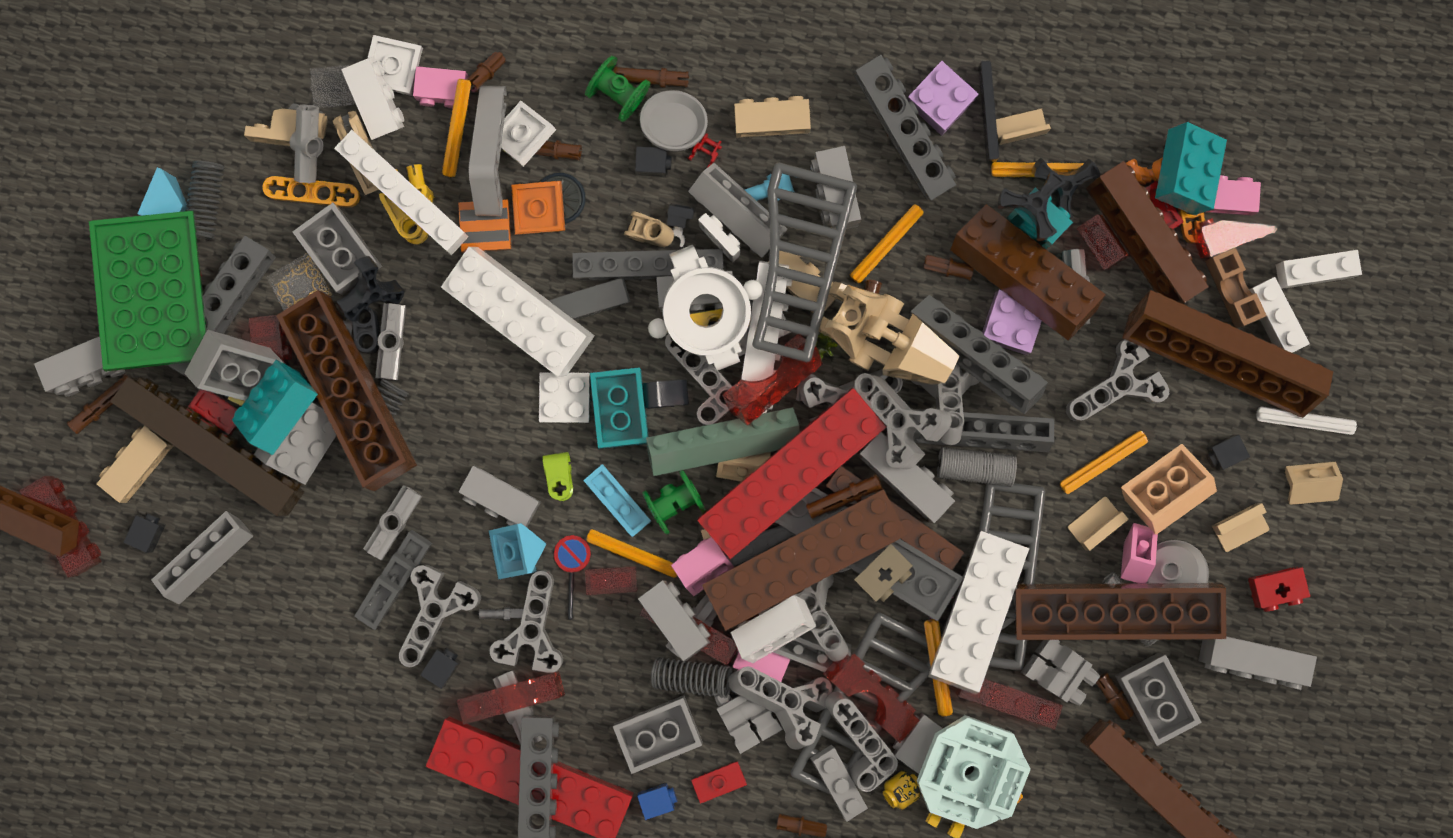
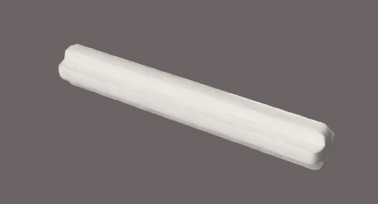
(1310, 421)

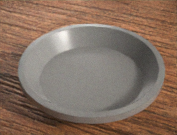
(673, 120)
(1179, 563)

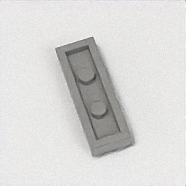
(839, 783)

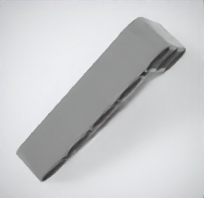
(486, 151)

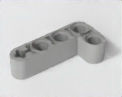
(698, 374)
(859, 735)

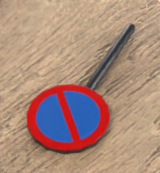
(572, 555)

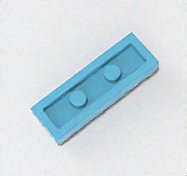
(617, 500)

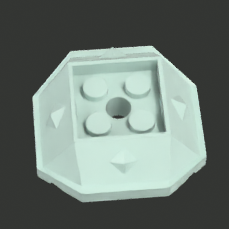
(989, 790)

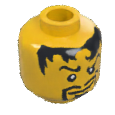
(901, 790)

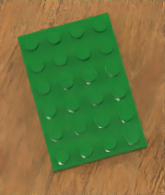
(147, 289)

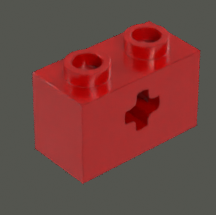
(1264, 588)

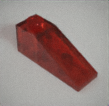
(1222, 235)

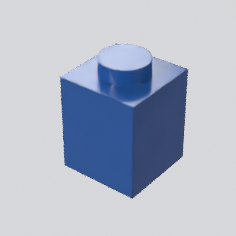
(657, 801)

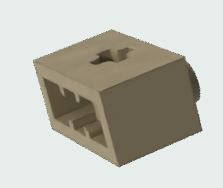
(888, 559)

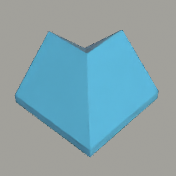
(163, 195)
(515, 550)

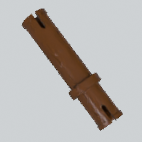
(657, 77)
(96, 408)
(844, 496)

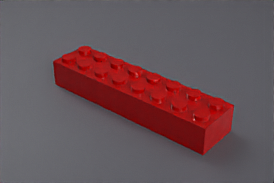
(791, 473)
(495, 768)

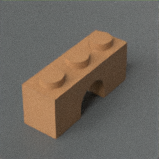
(1228, 276)

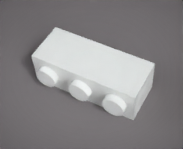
(373, 97)
(1318, 269)
(1280, 319)
(773, 629)

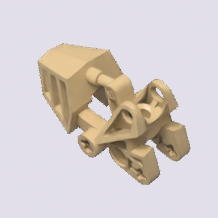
(863, 314)

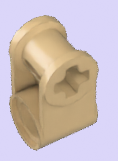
(646, 228)

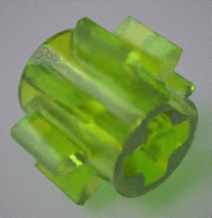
(821, 337)

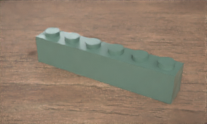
(721, 442)

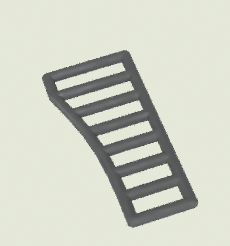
(777, 245)
(1029, 564)
(906, 690)

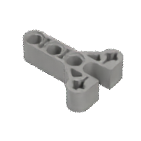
(1134, 388)
(831, 393)
(949, 398)
(901, 438)
(427, 595)
(828, 635)
(540, 643)
(792, 718)

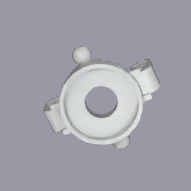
(694, 278)

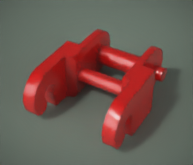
(698, 146)

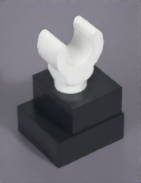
(678, 218)

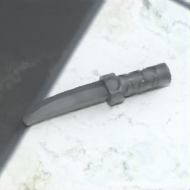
(505, 613)

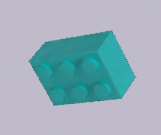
(1191, 168)
(1057, 216)
(274, 407)
(619, 408)

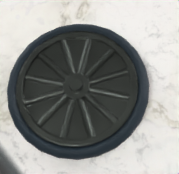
(572, 193)

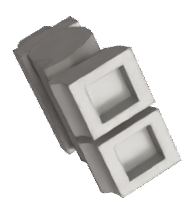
(1067, 675)
(736, 715)

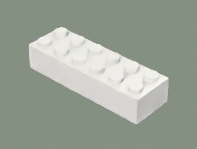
(517, 311)
(978, 612)

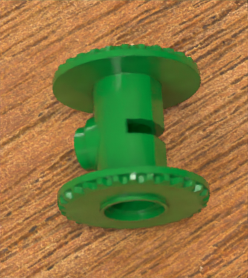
(617, 88)
(672, 499)

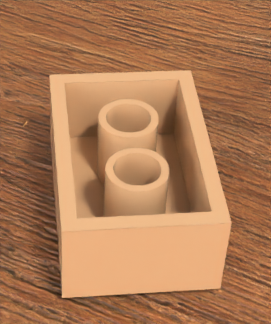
(1169, 489)

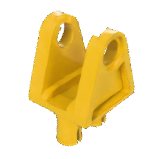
(400, 218)

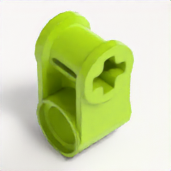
(558, 471)

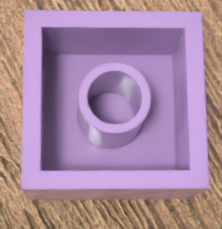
(942, 98)
(1011, 324)

